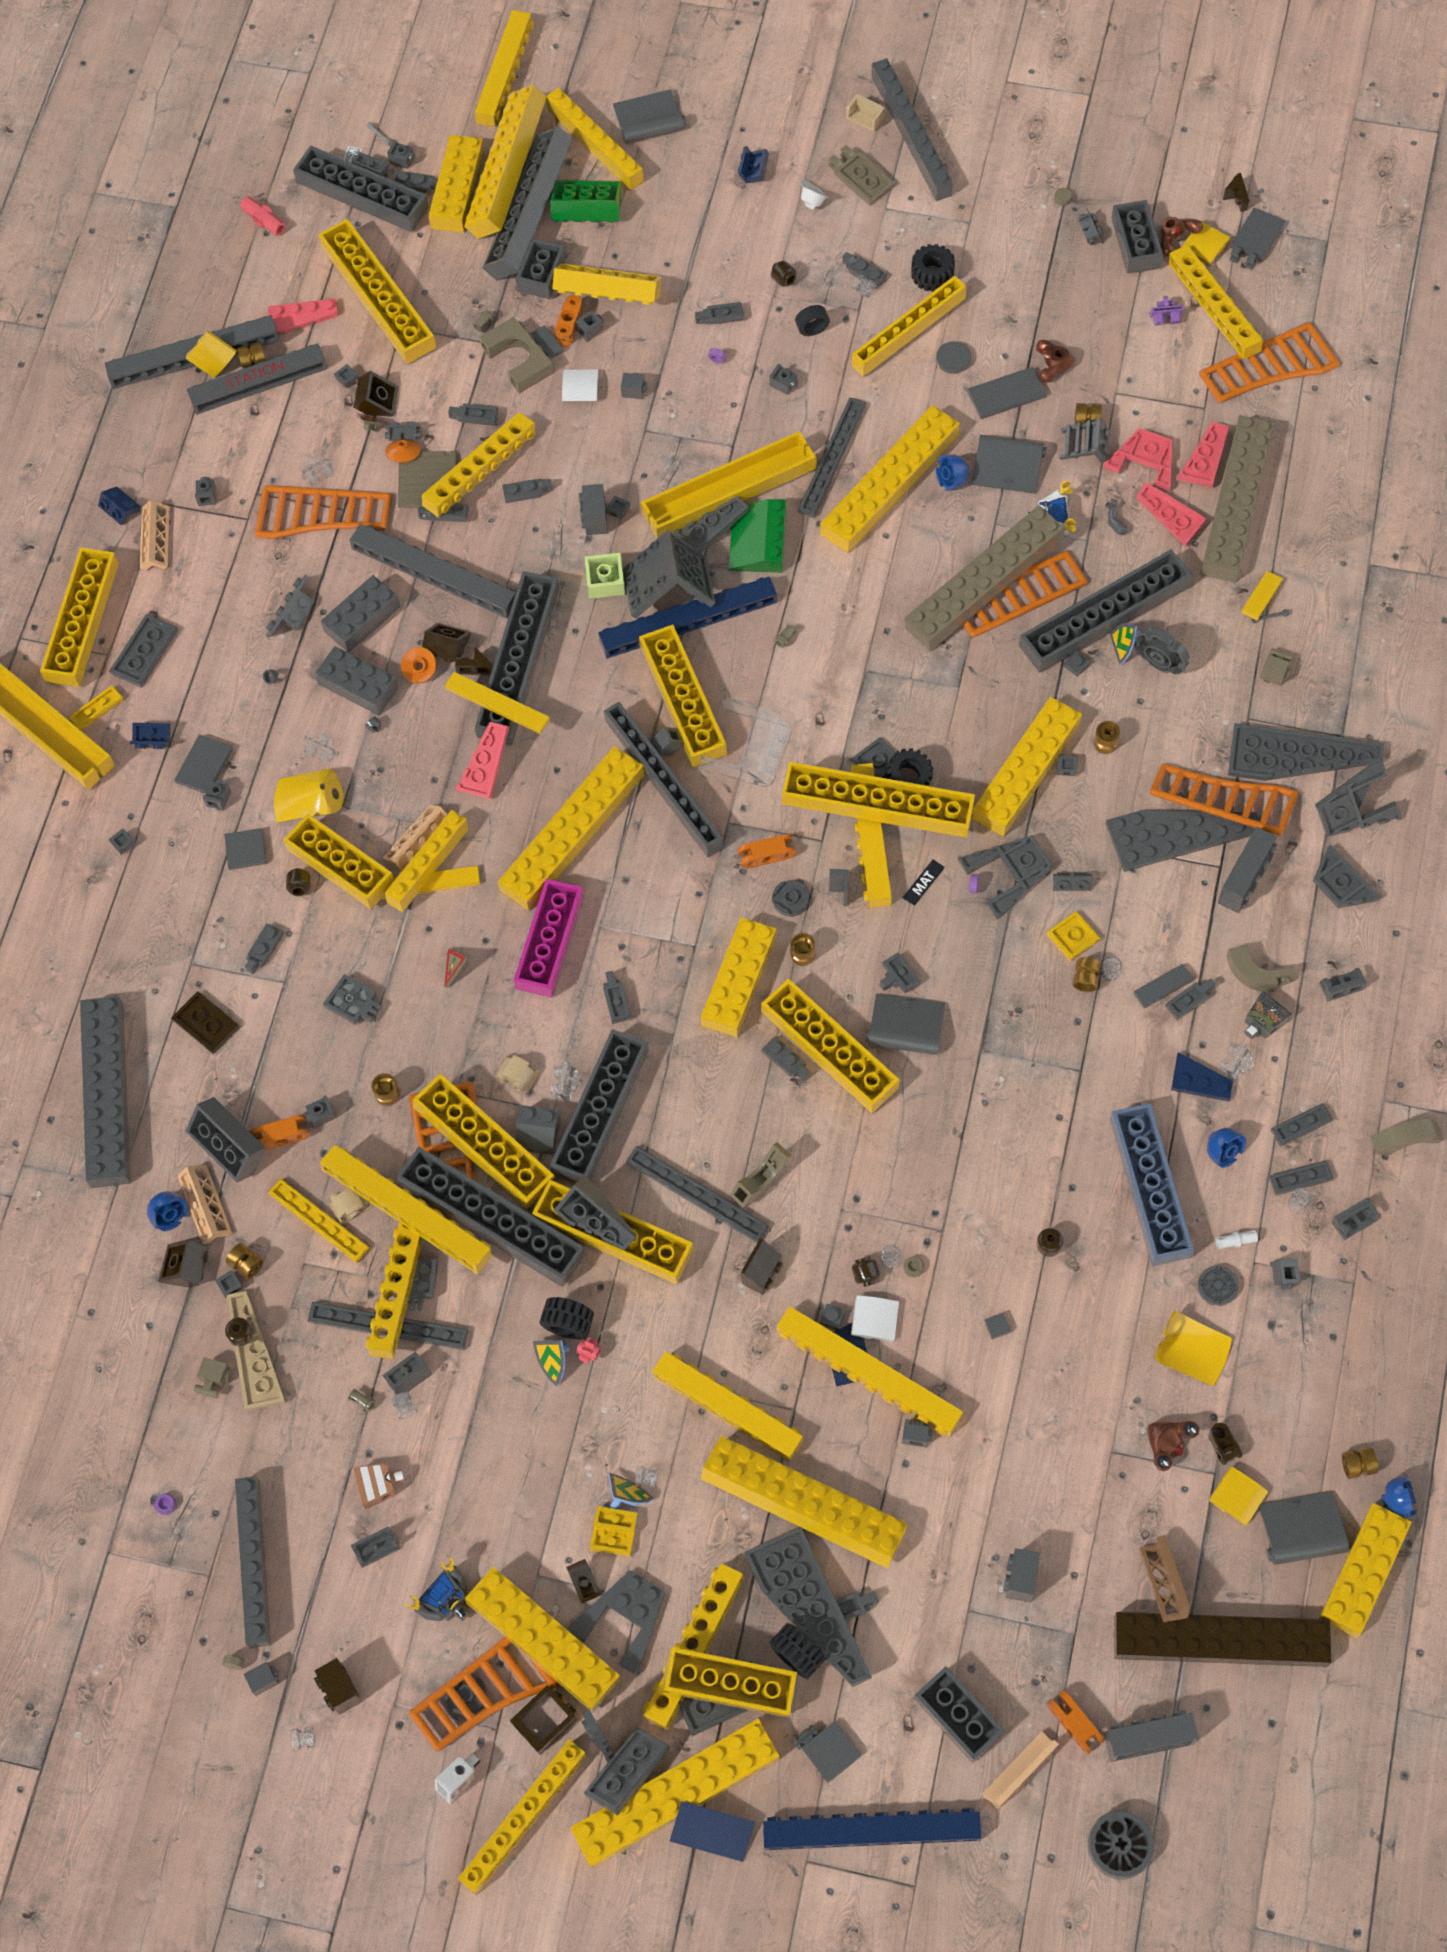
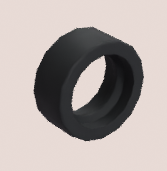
(810, 313)

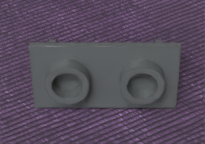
(1089, 221)
(409, 430)
(1074, 882)

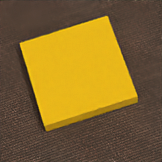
(1073, 936)

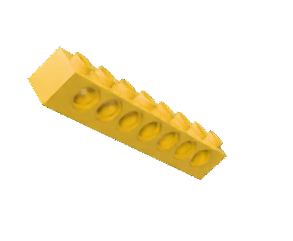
(1215, 302)
(478, 464)
(386, 1346)
(722, 1575)
(522, 1817)

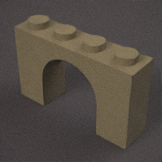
(511, 335)

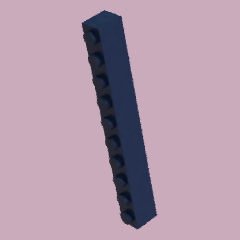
(690, 616)
(872, 1830)

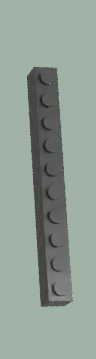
(911, 130)
(173, 356)
(433, 570)
(663, 779)

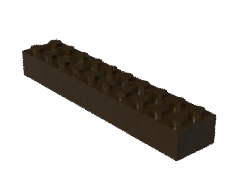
(1223, 1639)

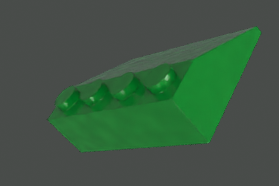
(586, 200)
(759, 538)

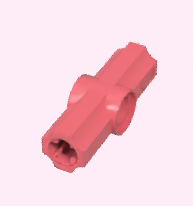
(263, 216)

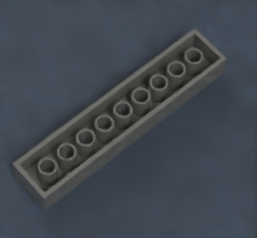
(528, 203)
(1105, 610)
(520, 646)
(104, 1092)
(490, 1216)

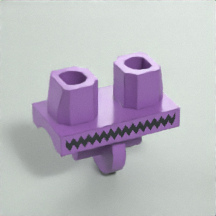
(1166, 308)

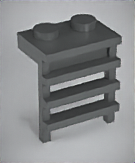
(1095, 440)

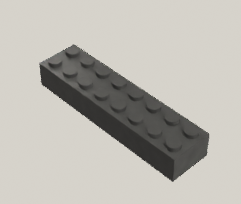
(361, 188)
(599, 1107)

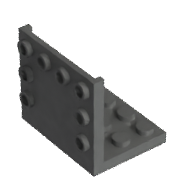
(663, 566)

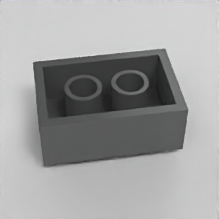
(538, 266)

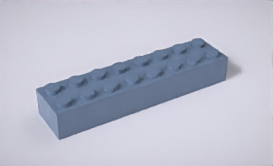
(1151, 1184)

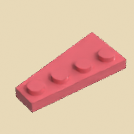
(302, 314)
(1205, 459)
(1175, 516)
(483, 769)

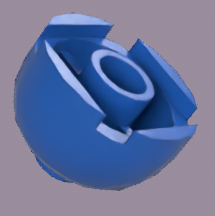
(952, 471)
(1225, 1145)
(166, 1210)
(1400, 1497)

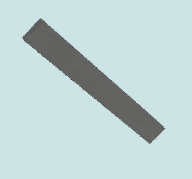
(832, 457)
(697, 1194)
(411, 1329)

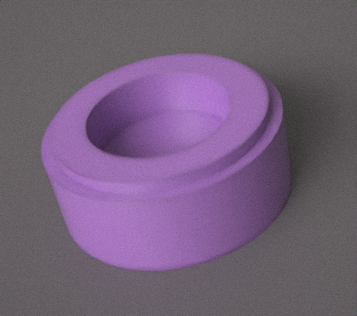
(716, 355)
(974, 883)
(165, 1504)

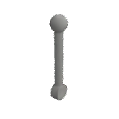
(370, 126)

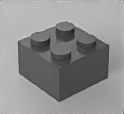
(593, 509)
(1023, 1574)

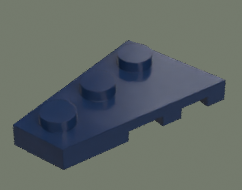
(1199, 1080)

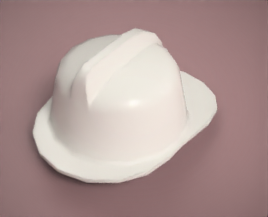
(811, 194)

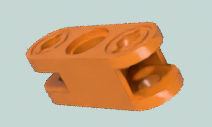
(566, 324)
(766, 851)
(281, 1132)
(1075, 1721)

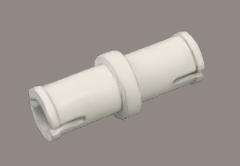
(1236, 1239)

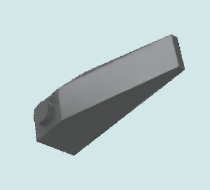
(592, 1211)

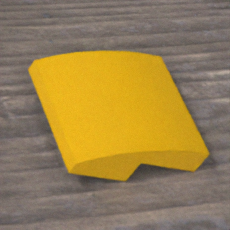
(1207, 243)
(211, 354)
(1238, 1495)
(613, 1531)

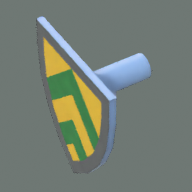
(1123, 640)
(551, 1358)
(626, 1492)

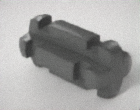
(805, 1736)

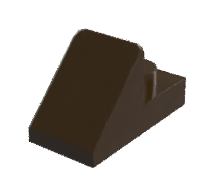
(1237, 191)
(478, 666)
(583, 1581)

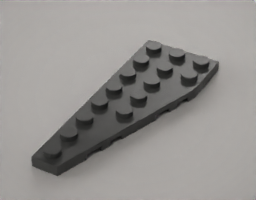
(1280, 753)
(1161, 835)
(799, 1589)

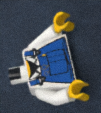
(1056, 506)

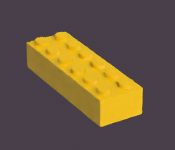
(456, 183)
(607, 283)
(339, 861)
(738, 977)
(1365, 1570)
(729, 1682)

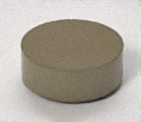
(1063, 196)
(913, 1267)
(233, 1662)

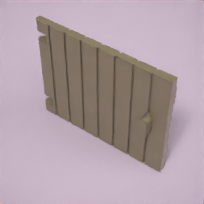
(421, 474)

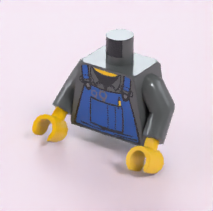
(443, 1596)

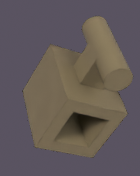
(1276, 667)
(212, 1373)

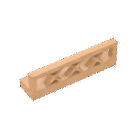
(150, 532)
(415, 837)
(199, 1203)
(1020, 1770)

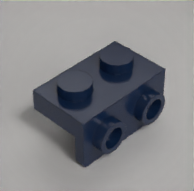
(753, 165)
(117, 504)
(150, 734)

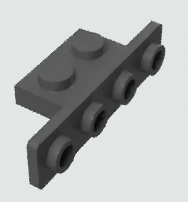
(294, 609)

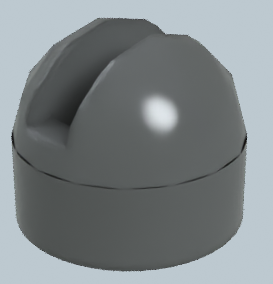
(270, 679)
(373, 724)

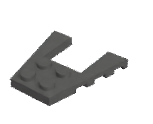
(1339, 809)
(1024, 861)
(632, 1599)

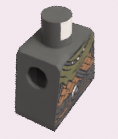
(1266, 1017)

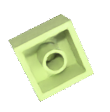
(604, 575)

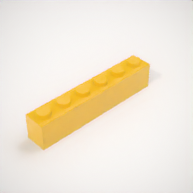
(426, 861)

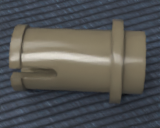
(486, 317)
(785, 636)
(361, 1400)

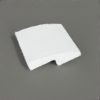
(580, 385)
(875, 1318)

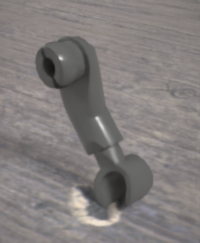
(1113, 521)

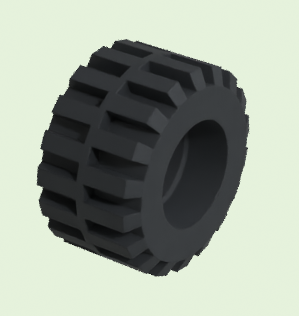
(932, 256)
(911, 760)
(566, 1318)
(797, 1650)

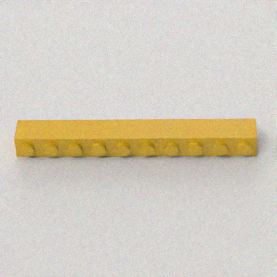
(406, 1209)
(869, 1371)

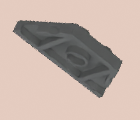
(1342, 882)

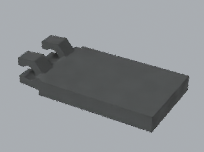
(1256, 237)

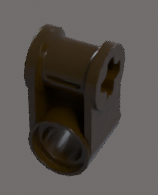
(1225, 1444)

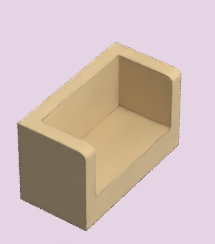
(865, 112)

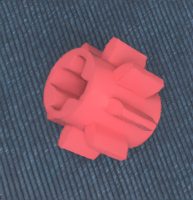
(588, 1350)

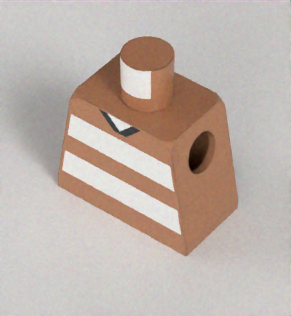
(376, 1483)

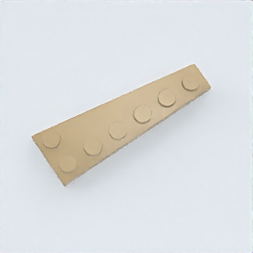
(255, 1368)

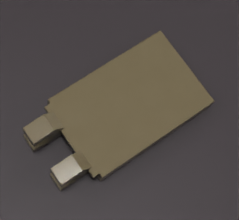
(861, 175)

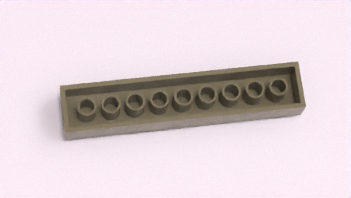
(1237, 499)
(984, 578)

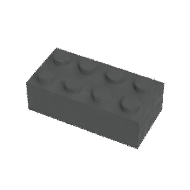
(1137, 236)
(360, 613)
(356, 680)
(1247, 870)
(225, 1139)
(959, 1714)
(1151, 1737)

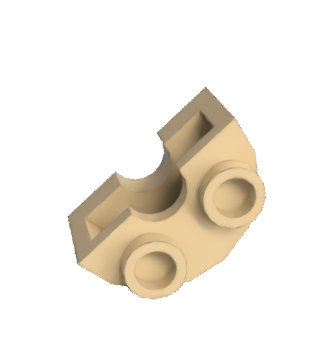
(517, 1072)
(347, 1205)

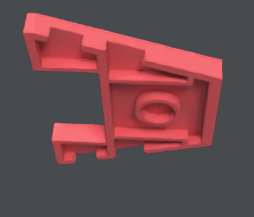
(1147, 450)

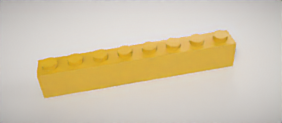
(503, 68)
(594, 139)
(908, 326)
(872, 854)
(728, 1406)

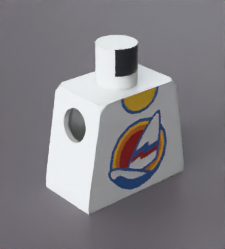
(450, 1783)

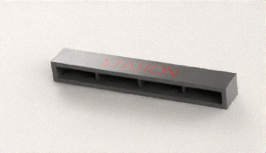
(257, 378)
(252, 1562)

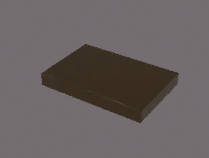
(205, 1022)

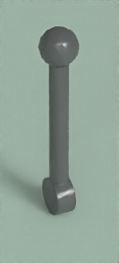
(1285, 612)

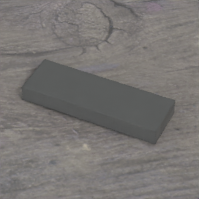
(1163, 986)
(1301, 1124)
(1301, 1178)

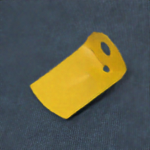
(302, 795)
(1193, 1349)

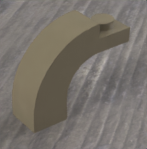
(1252, 975)
(1406, 1134)
(762, 1178)

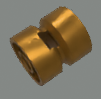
(251, 355)
(1084, 413)
(1106, 737)
(802, 949)
(1087, 974)
(385, 1089)
(242, 1259)
(1358, 1463)

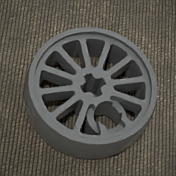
(1110, 1818)

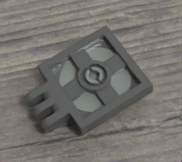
(352, 1000)
(424, 1282)

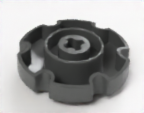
(1161, 650)

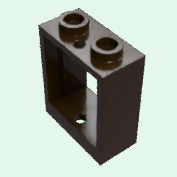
(569, 1710)

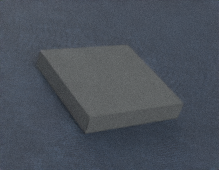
(876, 753)
(245, 849)
(831, 1752)

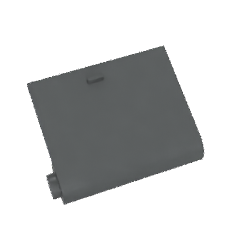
(648, 116)
(1008, 463)
(906, 1024)
(1303, 1528)

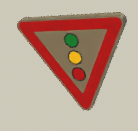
(369, 420)
(454, 963)

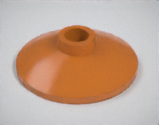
(403, 451)
(410, 663)

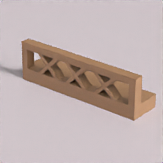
(1172, 1576)

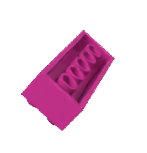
(549, 938)

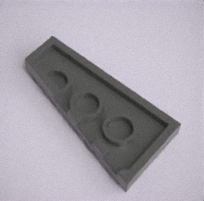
(712, 525)
(596, 1734)

